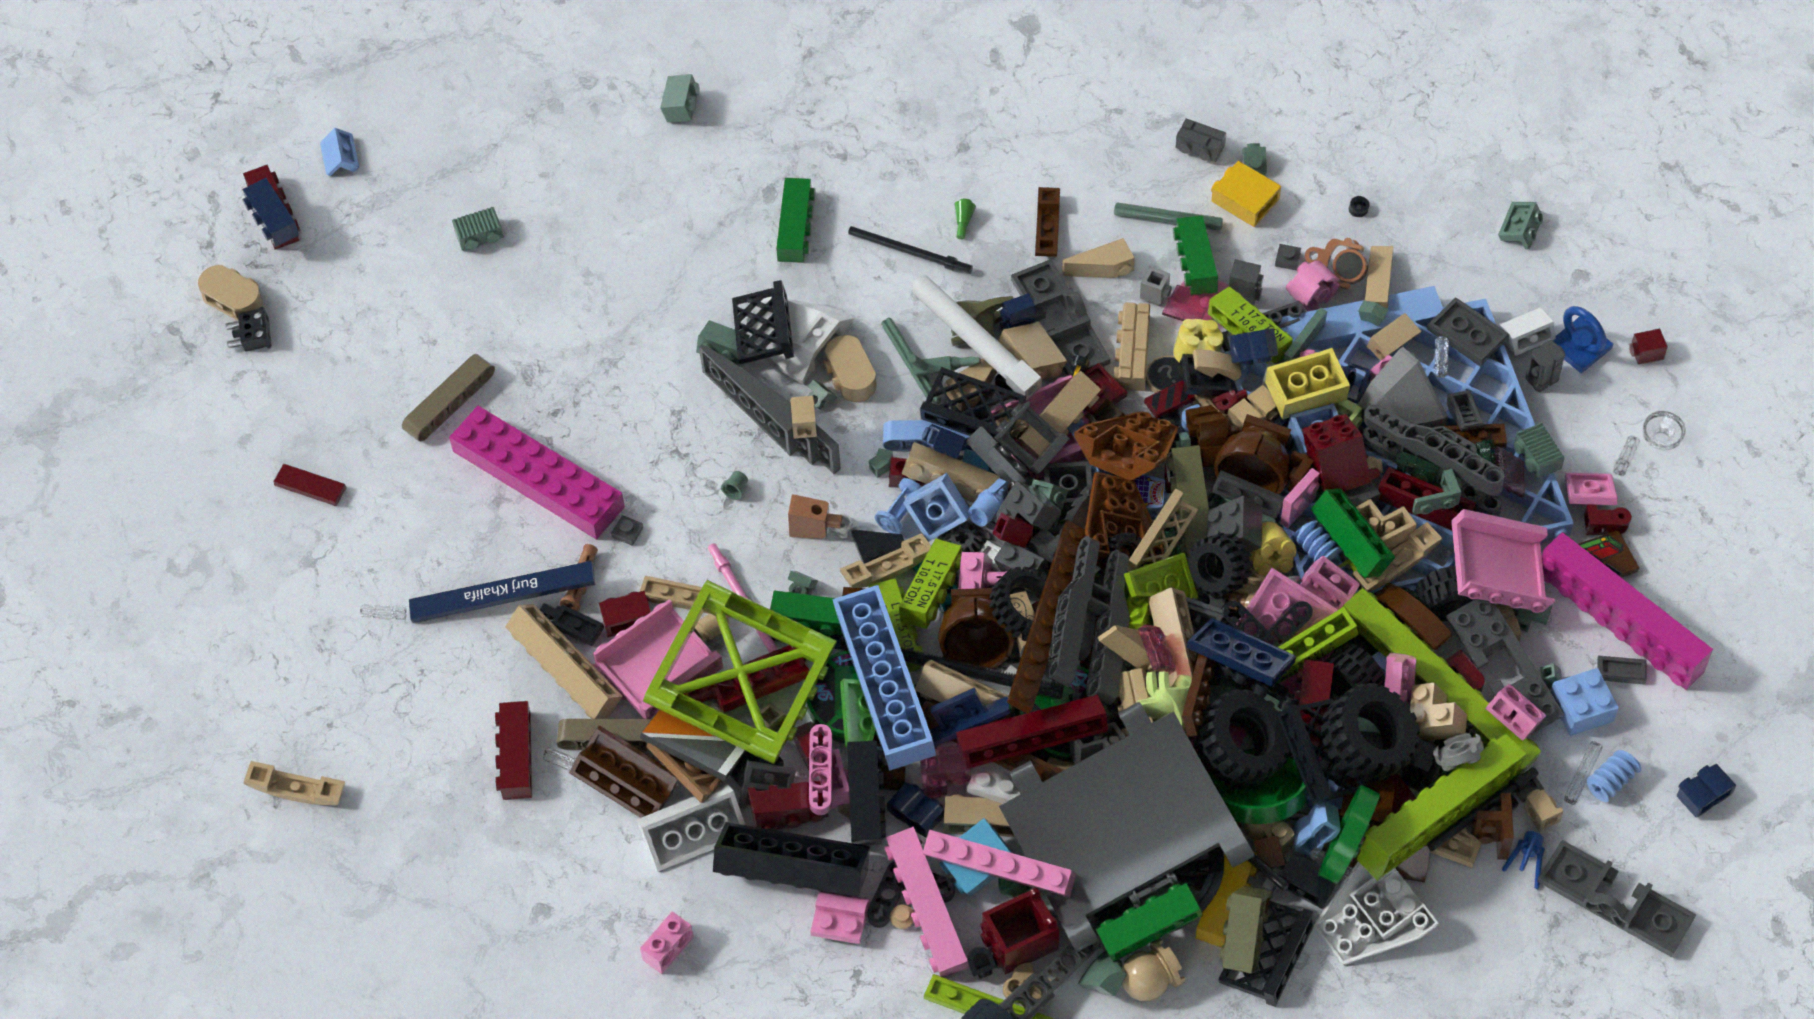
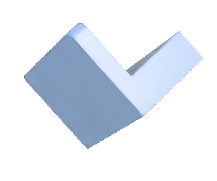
(339, 151)

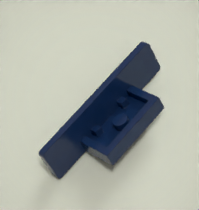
(963, 713)

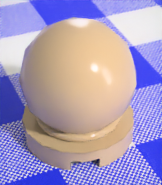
(1151, 972)

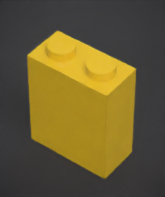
(1245, 193)

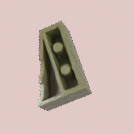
(1244, 929)

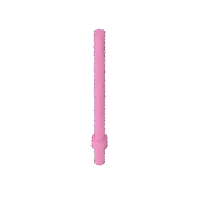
(723, 565)

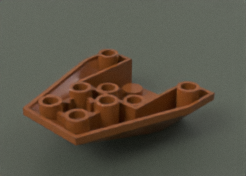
(1127, 443)
(1114, 510)

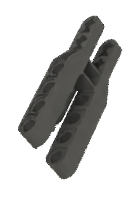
(1441, 448)
(1077, 618)

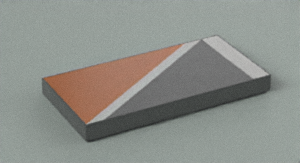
(692, 745)

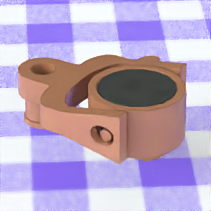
(1348, 265)

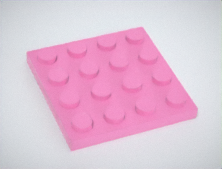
(1272, 599)

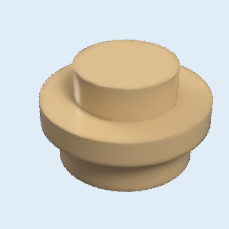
(901, 916)

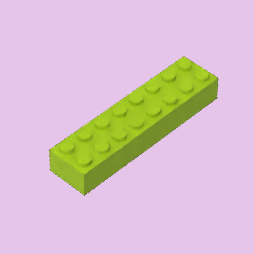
(1439, 807)

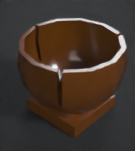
(1257, 454)
(972, 632)

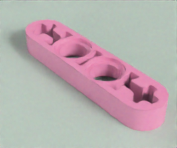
(823, 769)

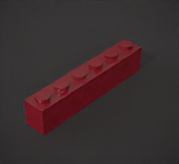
(1032, 731)

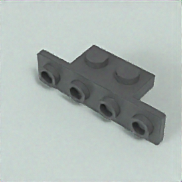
(998, 457)

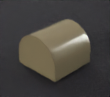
(772, 717)

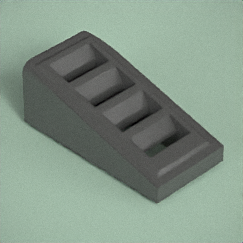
(1464, 399)

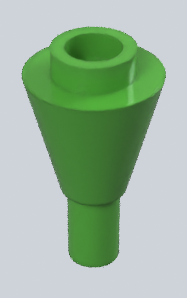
(964, 210)

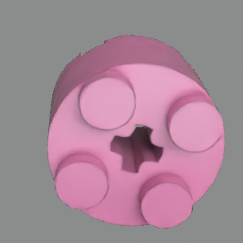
(1313, 285)

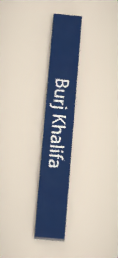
(502, 591)

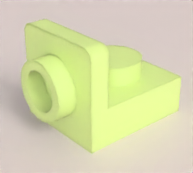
(1351, 410)

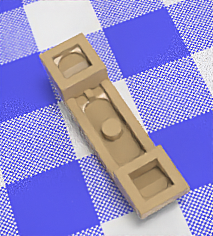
(1406, 555)
(887, 566)
(292, 786)

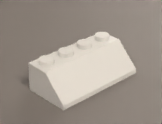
(688, 827)

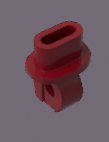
(1231, 398)

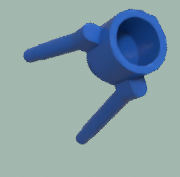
(1530, 847)

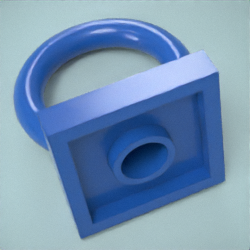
(1581, 339)

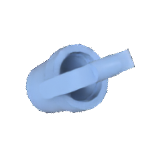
(988, 503)

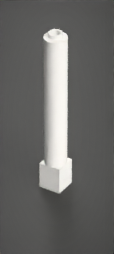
(1017, 373)

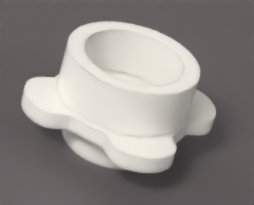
(849, 525)

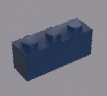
(269, 212)

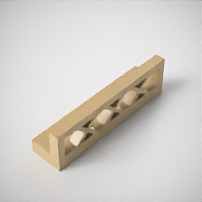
(1157, 529)

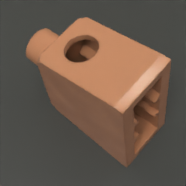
(811, 518)

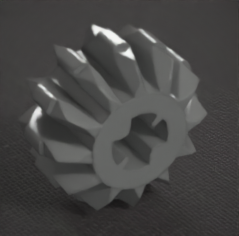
(965, 537)

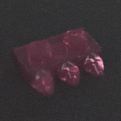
(1156, 648)

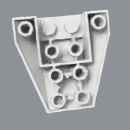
(811, 330)
(1372, 916)

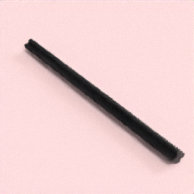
(973, 671)

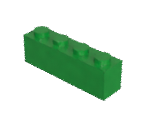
(794, 220)
(1196, 255)
(1352, 533)
(808, 610)
(1149, 922)

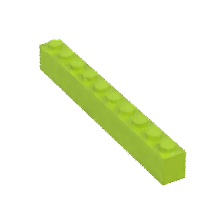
(1391, 636)

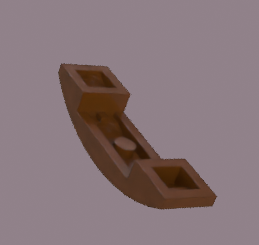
(1047, 222)
(1414, 614)

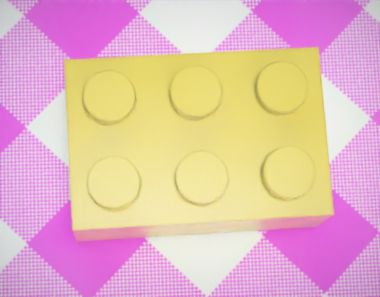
(1307, 383)

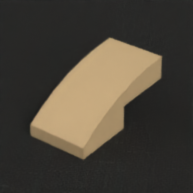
(1215, 362)

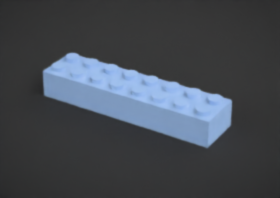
(884, 678)

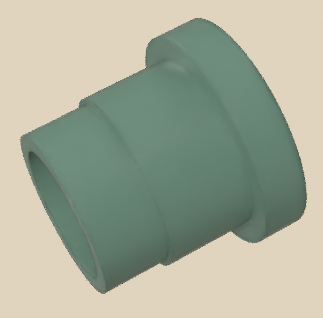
(734, 485)

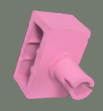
(976, 571)
(840, 778)

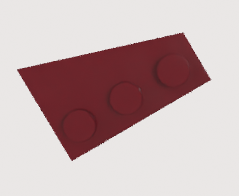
(783, 807)

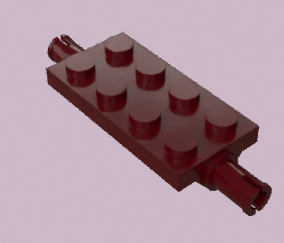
(763, 682)

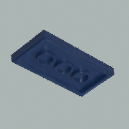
(1241, 652)

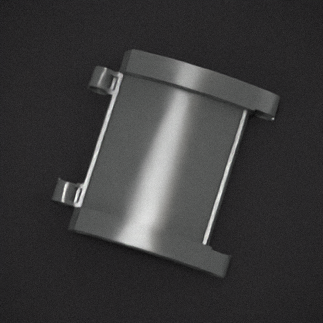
(1122, 818)

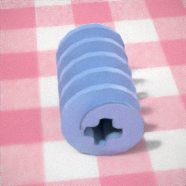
(1317, 544)
(1612, 775)

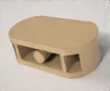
(229, 291)
(850, 368)

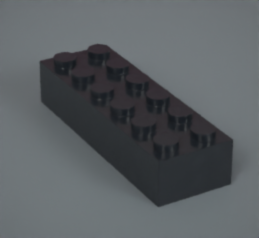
(791, 859)

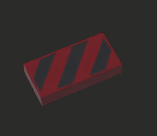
(1168, 400)

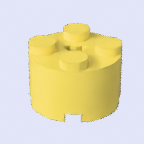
(1197, 335)
(1276, 550)

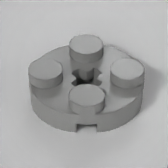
(1458, 751)

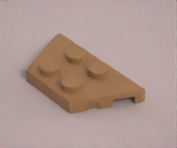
(694, 779)

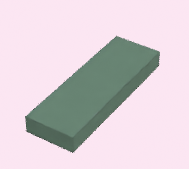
(1307, 335)

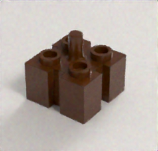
(1209, 431)

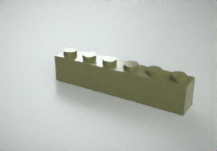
(1189, 479)

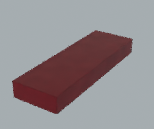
(309, 484)

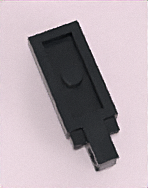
(573, 623)

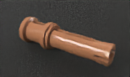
(574, 596)

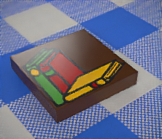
(1613, 551)

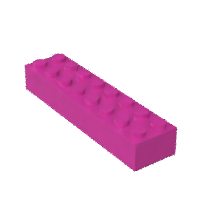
(537, 472)
(1625, 611)

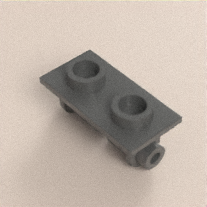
(1158, 888)

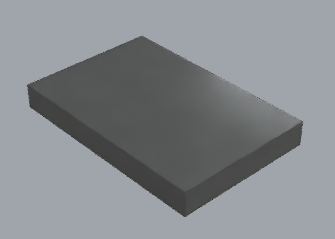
(1468, 331)

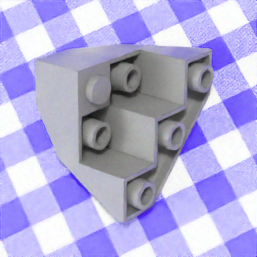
(1405, 391)

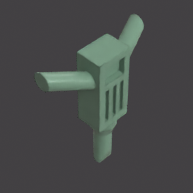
(933, 365)

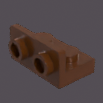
(1300, 466)

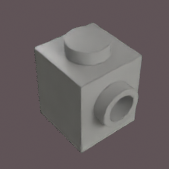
(1155, 286)

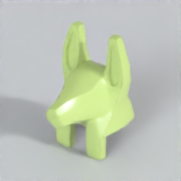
(1166, 697)

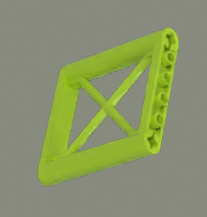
(759, 740)

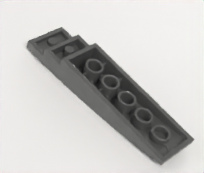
(768, 410)

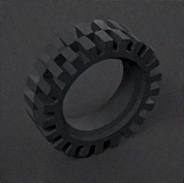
(1003, 604)

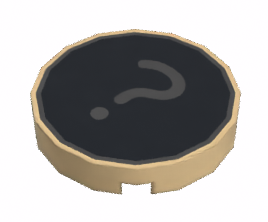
(1163, 373)

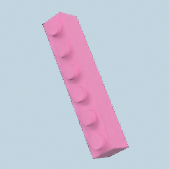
(999, 863)
(927, 903)

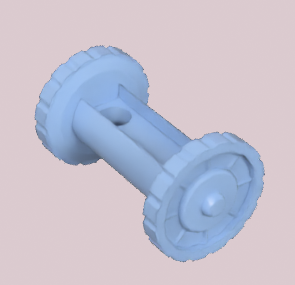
(891, 519)

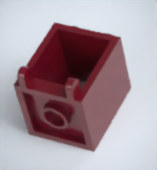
(1338, 454)
(1019, 931)

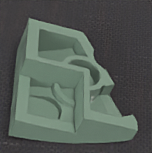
(1104, 975)

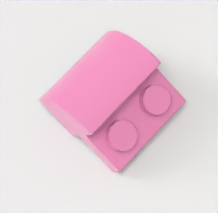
(1329, 582)
(1400, 675)
(840, 917)

